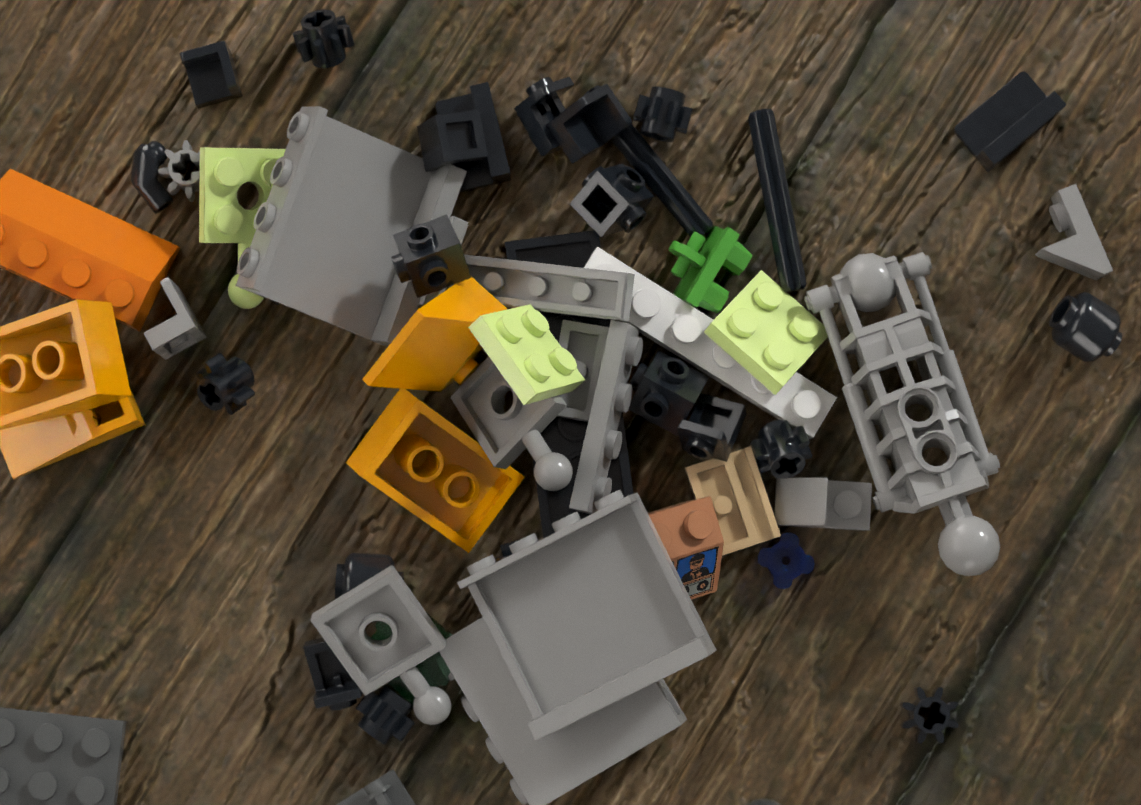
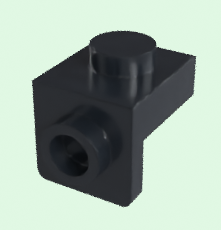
(540, 109)
(712, 428)
(331, 680)

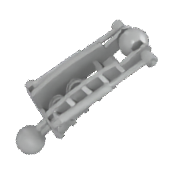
(869, 284)

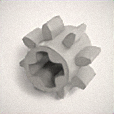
(177, 163)

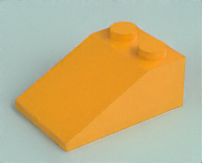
(436, 342)
(60, 363)
(433, 470)

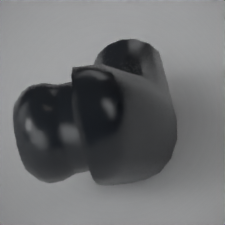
(145, 173)

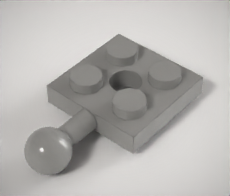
(510, 433)
(377, 662)

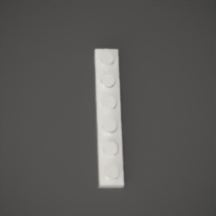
(681, 331)

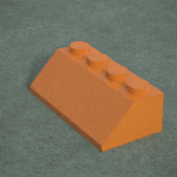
(80, 249)

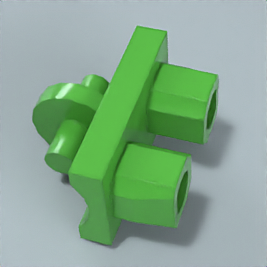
(701, 261)

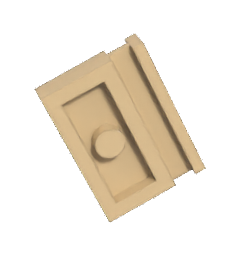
(737, 499)

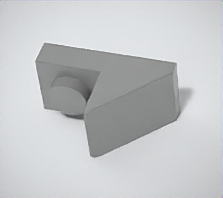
(1082, 249)
(823, 503)

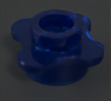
(781, 573)

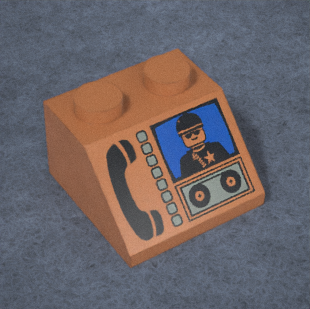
(692, 542)

